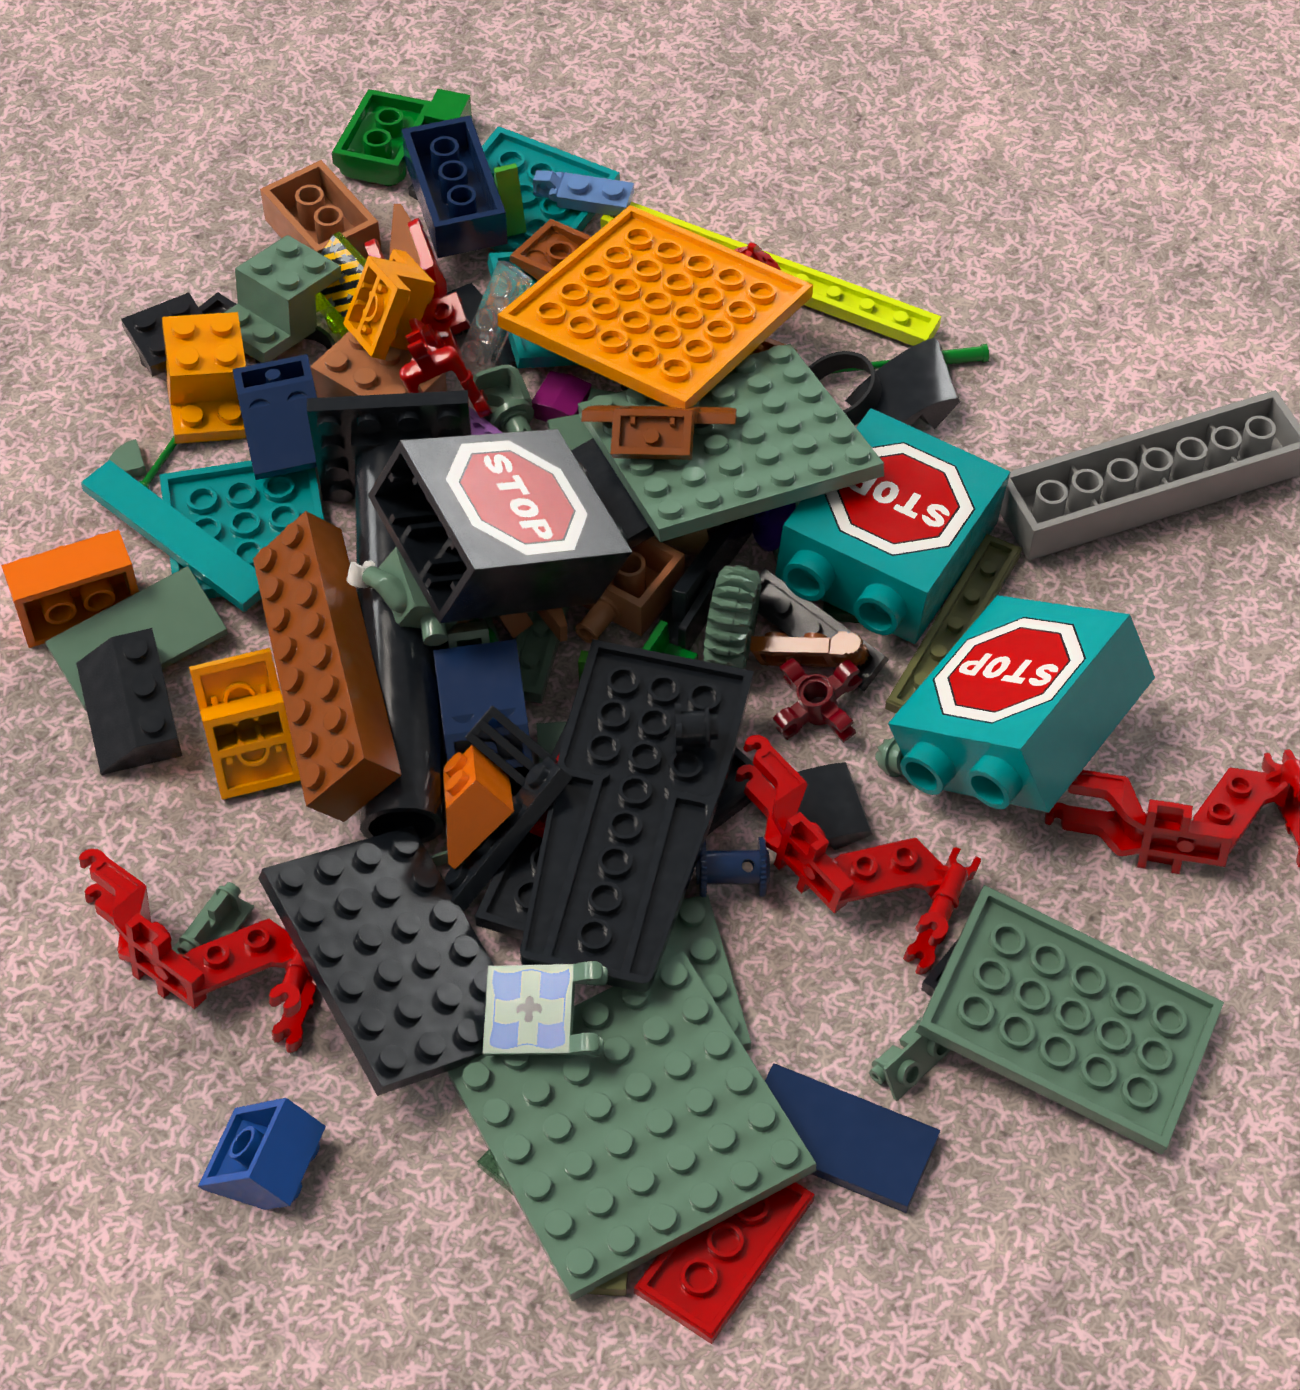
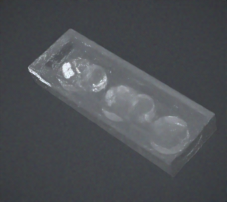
(485, 338)

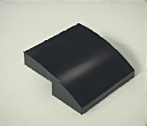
(834, 804)

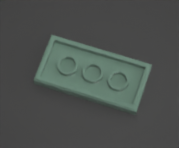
(172, 607)

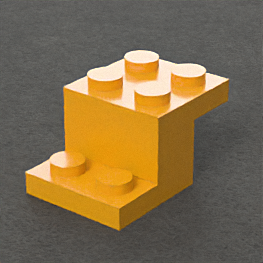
(385, 300)
(201, 377)
(245, 723)

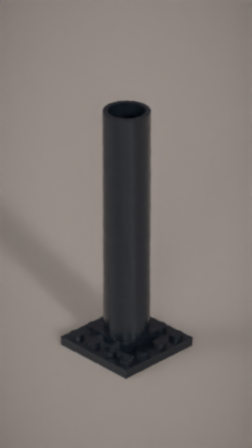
(351, 447)

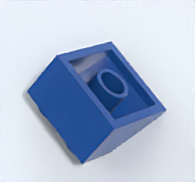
(264, 1154)

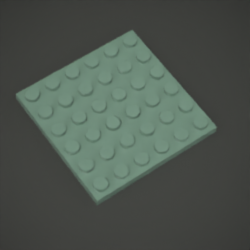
(781, 450)
(636, 1143)

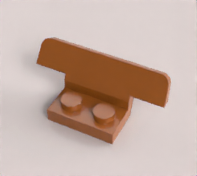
(655, 430)

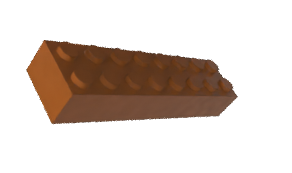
(325, 668)

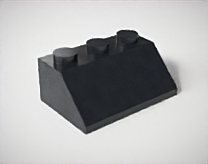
(128, 703)

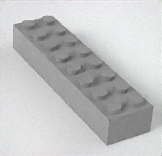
(1151, 474)

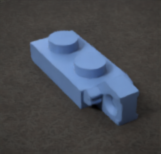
(584, 192)

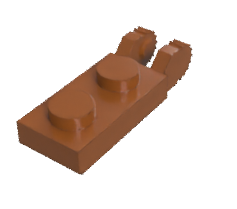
(810, 650)

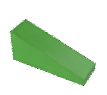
(509, 189)

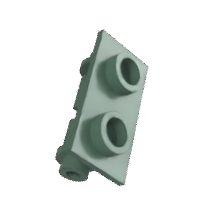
(218, 918)
(907, 1066)

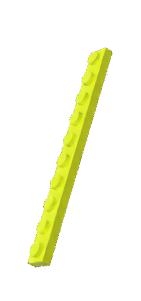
(836, 295)

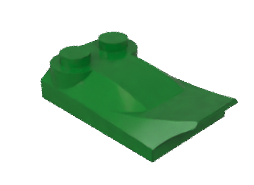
(373, 138)

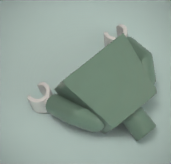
(402, 595)

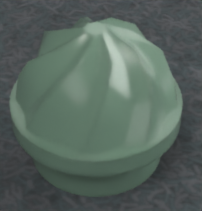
(889, 757)

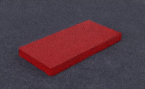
(715, 1270)

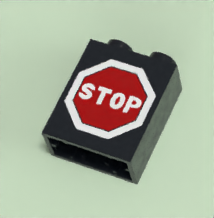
(498, 524)

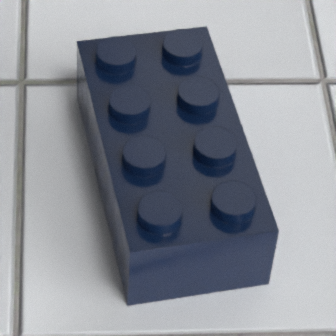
(454, 186)

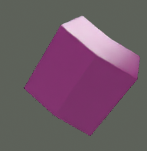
(559, 396)

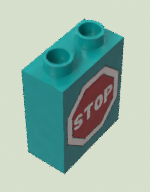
(898, 540)
(1021, 702)

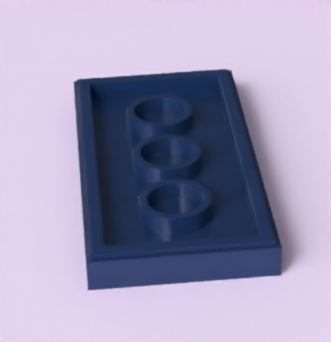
(855, 1139)

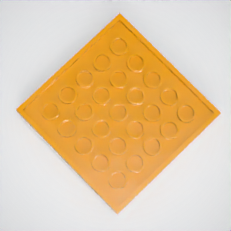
(656, 307)

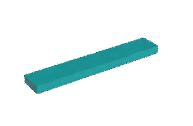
(174, 534)

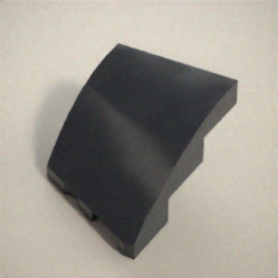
(914, 386)

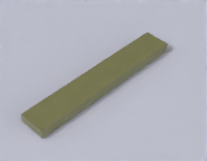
(967, 601)

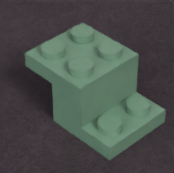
(279, 296)

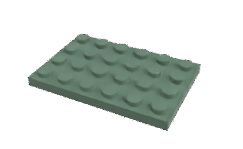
(1071, 1019)

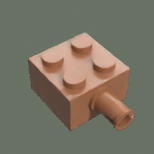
(636, 592)

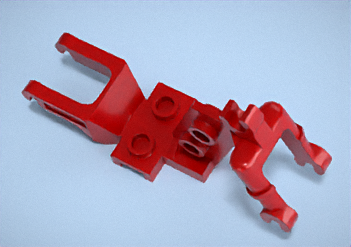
(433, 338)
(1167, 830)
(854, 873)
(205, 968)

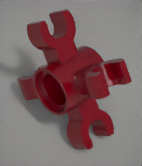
(816, 685)

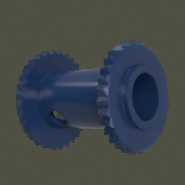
(725, 867)

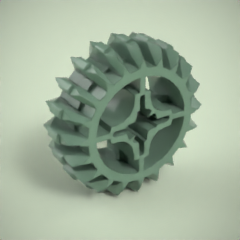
(732, 616)

